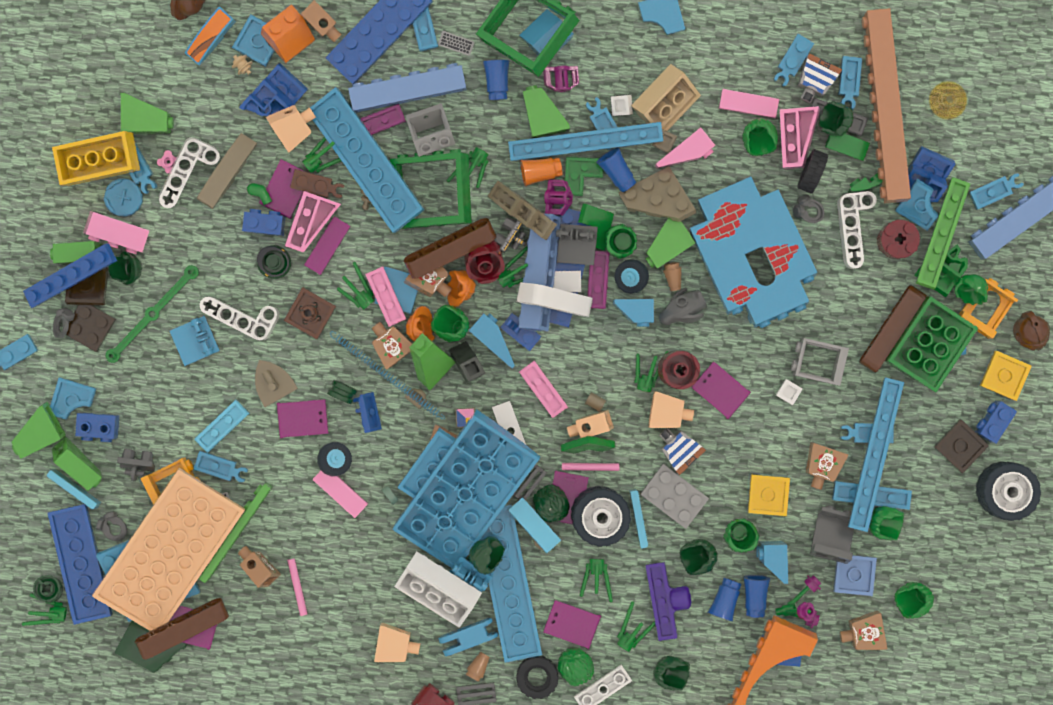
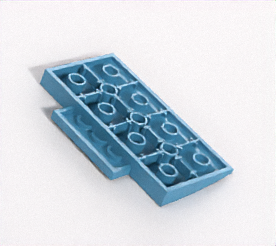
(462, 487)

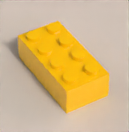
(96, 158)

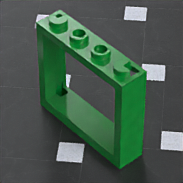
(536, 67)
(463, 187)

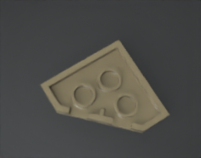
(659, 197)

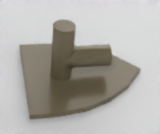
(272, 382)

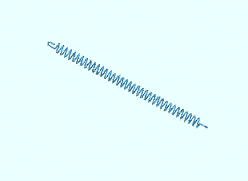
(413, 396)

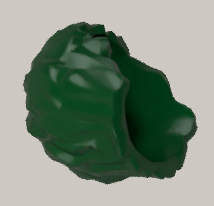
(551, 503)
(486, 554)
(698, 556)
(672, 673)

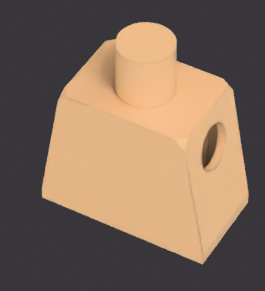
(291, 125)
(668, 412)
(599, 423)
(394, 644)

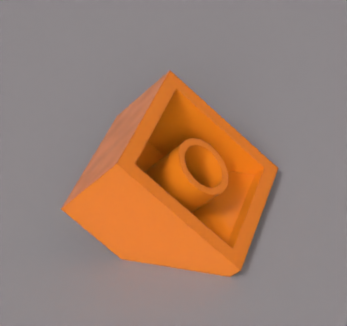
(287, 33)

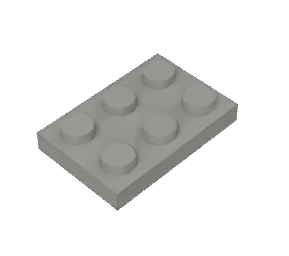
(674, 496)

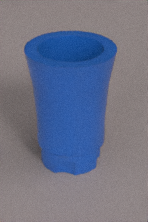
(497, 78)
(617, 169)
(756, 595)
(725, 600)

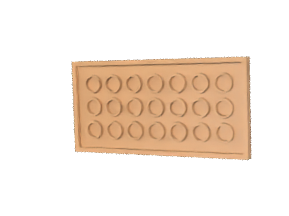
(168, 551)

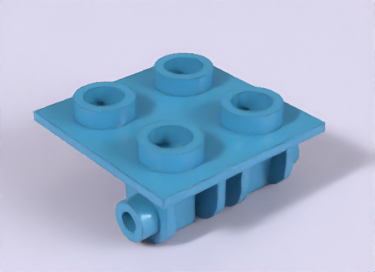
(194, 340)
(465, 571)

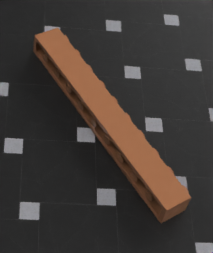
(887, 106)

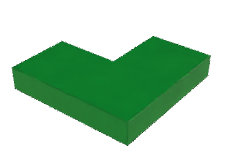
(577, 168)
(598, 218)
(588, 443)

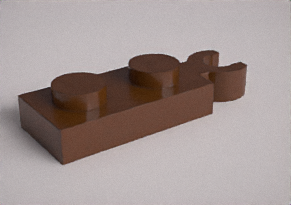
(314, 184)

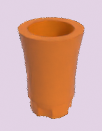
(540, 170)

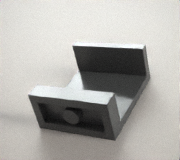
(832, 535)

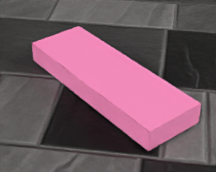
(748, 103)
(385, 296)
(543, 389)
(341, 493)

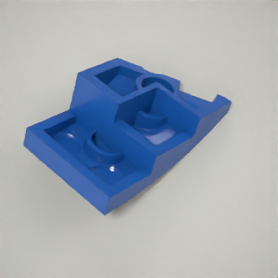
(275, 93)
(932, 170)

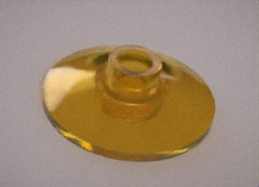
(939, 104)

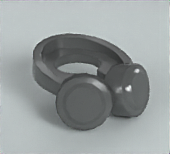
(800, 212)
(65, 315)
(104, 527)

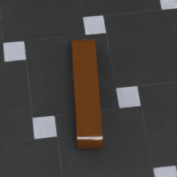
(449, 248)
(892, 328)
(181, 628)

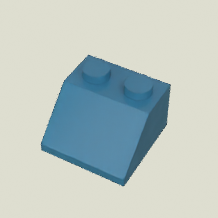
(542, 30)
(636, 310)
(774, 557)

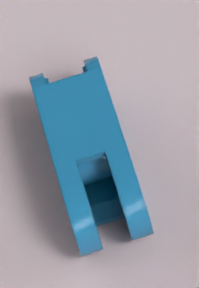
(468, 637)

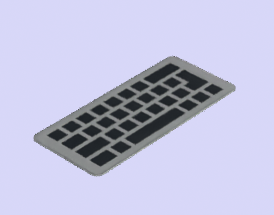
(456, 43)

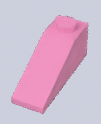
(689, 150)

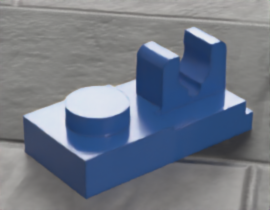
(524, 337)
(369, 412)

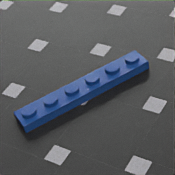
(70, 275)

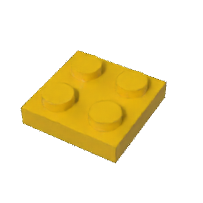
(1005, 375)
(768, 495)

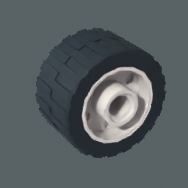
(1023, 493)
(603, 531)

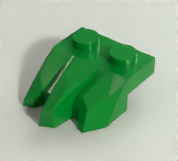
(951, 271)

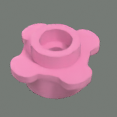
(163, 161)

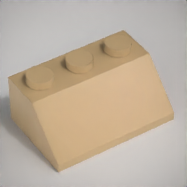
(666, 98)

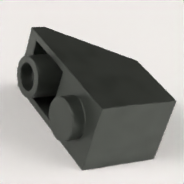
(467, 362)

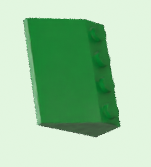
(931, 344)

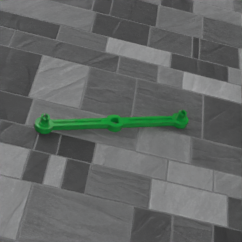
(190, 272)

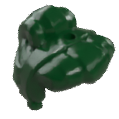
(835, 119)

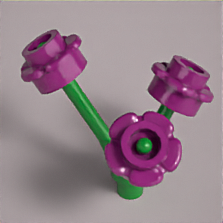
(805, 610)

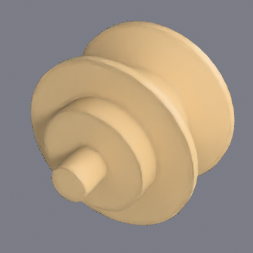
(241, 63)

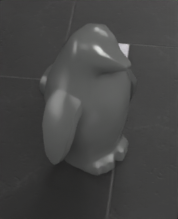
(683, 308)

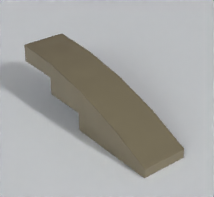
(226, 171)
(522, 210)

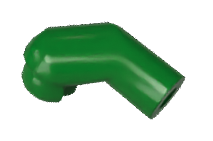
(259, 191)

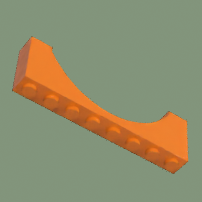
(780, 642)

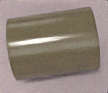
(595, 401)

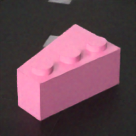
(796, 135)
(309, 219)
(115, 232)

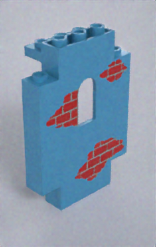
(743, 222)

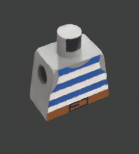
(816, 77)
(680, 450)

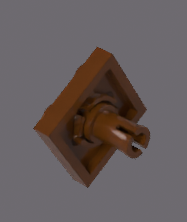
(306, 299)

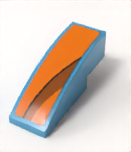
(209, 35)

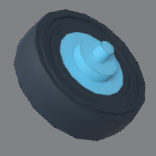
(631, 276)
(334, 459)

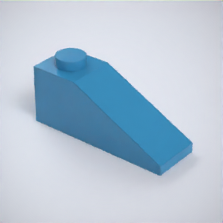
(490, 335)

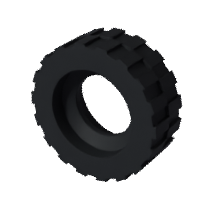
(812, 171)
(526, 687)

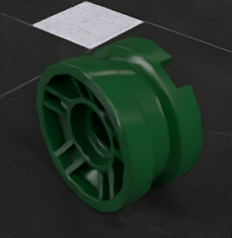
(342, 392)
(56, 589)

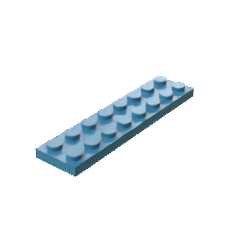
(366, 160)
(511, 593)

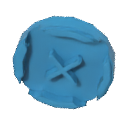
(123, 197)

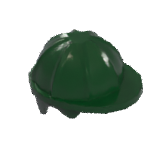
(126, 268)

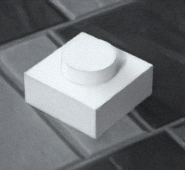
(621, 105)
(789, 392)

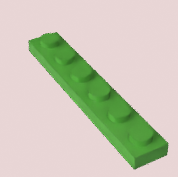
(943, 233)
(250, 509)

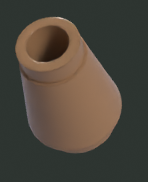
(673, 275)
(478, 666)

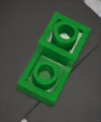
(848, 145)
(864, 185)

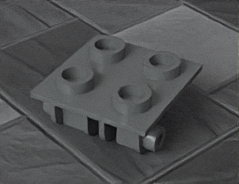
(576, 244)

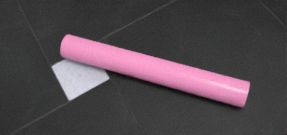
(591, 466)
(297, 587)

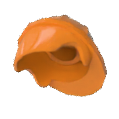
(462, 287)
(420, 323)

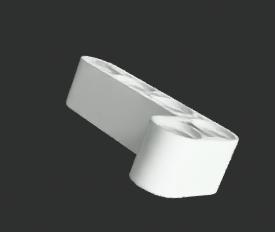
(184, 174)
(855, 230)
(554, 299)
(236, 316)

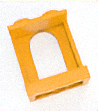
(1006, 300)
(149, 480)

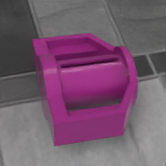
(561, 78)
(557, 197)

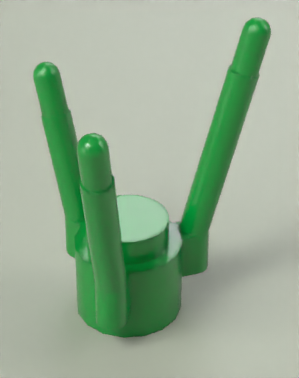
(478, 158)
(313, 160)
(507, 276)
(363, 298)
(648, 381)
(596, 567)
(56, 614)
(628, 640)

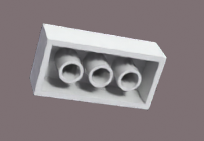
(438, 589)

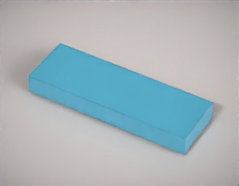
(221, 426)
(73, 489)
(638, 518)
(534, 525)

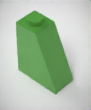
(542, 113)
(143, 118)
(668, 243)
(69, 252)
(429, 361)
(38, 432)
(76, 464)

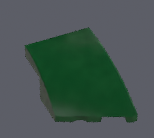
(128, 649)

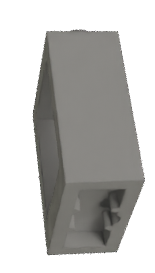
(418, 123)
(839, 364)

